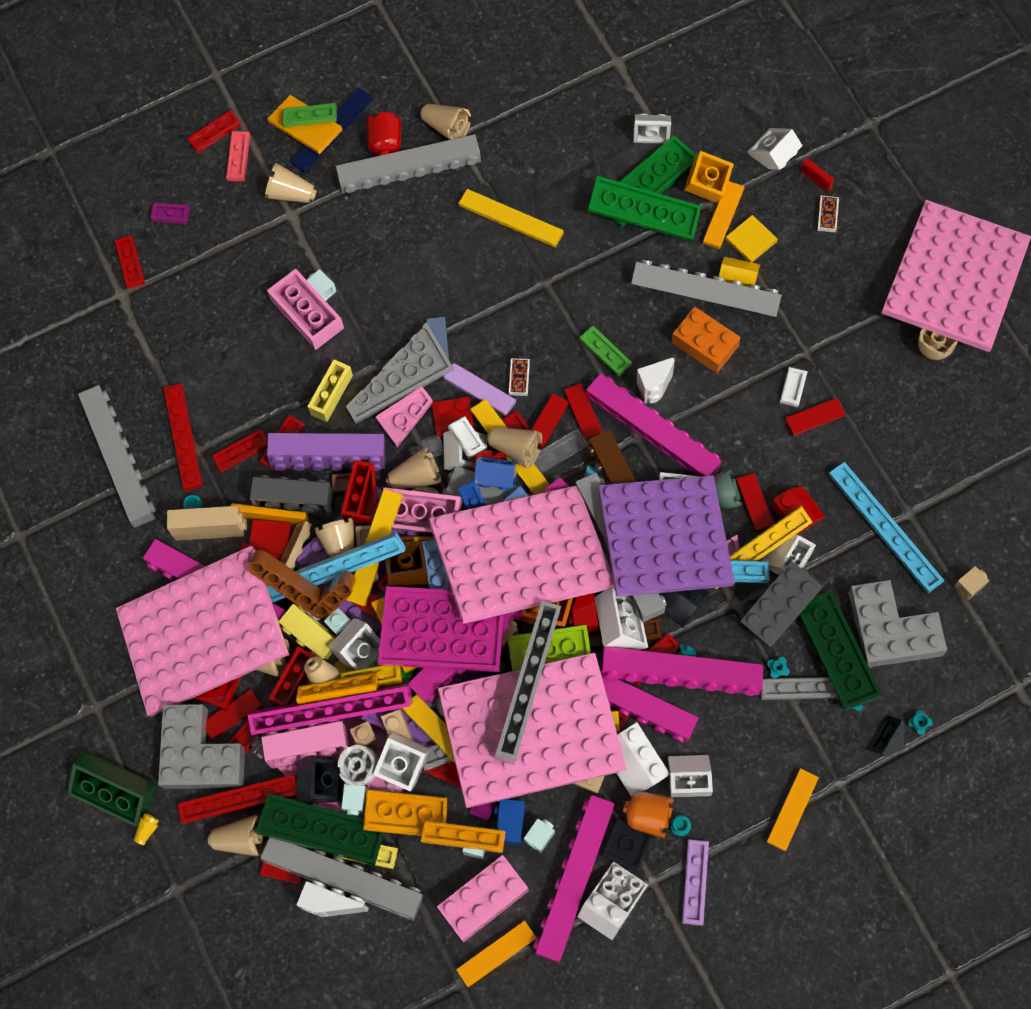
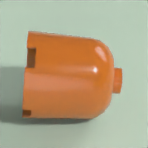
(649, 813)

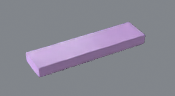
(480, 389)
(695, 882)

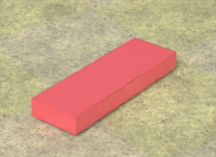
(238, 156)

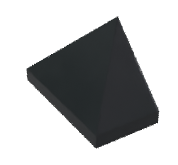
(889, 737)

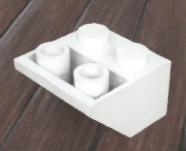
(795, 549)
(690, 776)

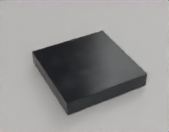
(627, 846)

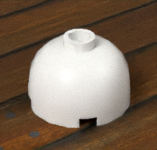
(357, 765)

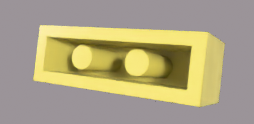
(330, 390)
(307, 631)

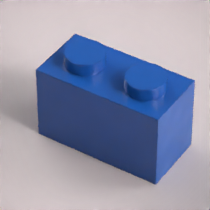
(495, 473)
(510, 819)

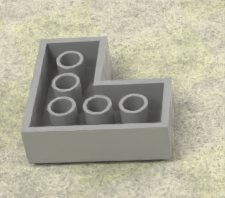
(884, 635)
(186, 757)

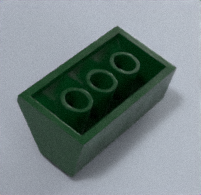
(110, 788)

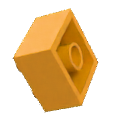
(708, 177)

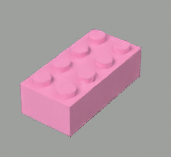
(305, 309)
(420, 506)
(297, 744)
(483, 898)

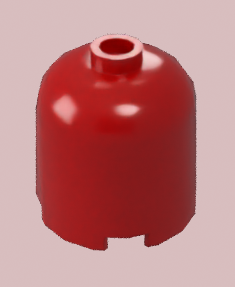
(383, 133)

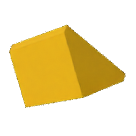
(739, 271)

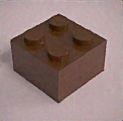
(408, 567)

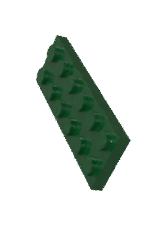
(839, 652)
(319, 829)

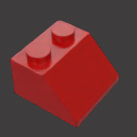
(794, 498)

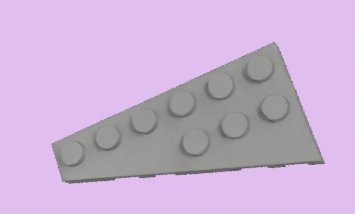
(408, 370)

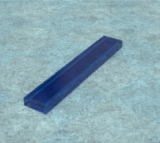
(345, 116)

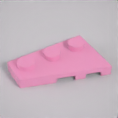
(404, 415)

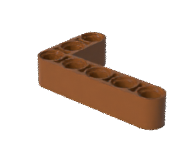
(298, 589)

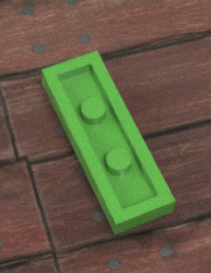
(310, 115)
(605, 351)

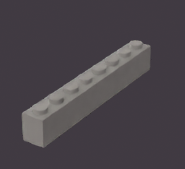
(408, 163)
(706, 289)
(117, 457)
(647, 605)
(527, 683)
(349, 879)

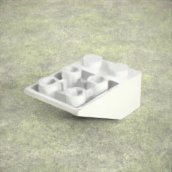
(612, 900)
(324, 903)

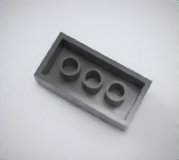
(293, 495)
(782, 603)

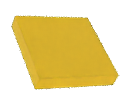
(751, 239)

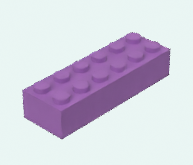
(324, 450)

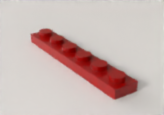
(183, 437)
(236, 799)

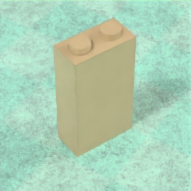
(206, 523)

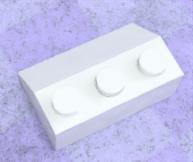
(619, 622)
(641, 761)

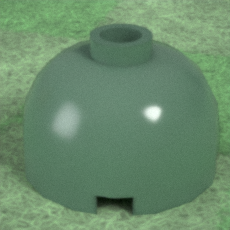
(727, 490)

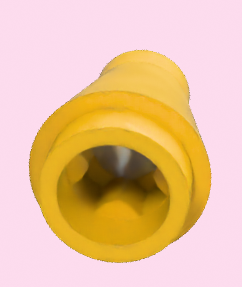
(146, 826)

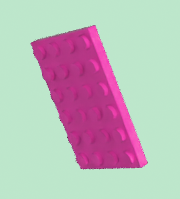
(427, 632)

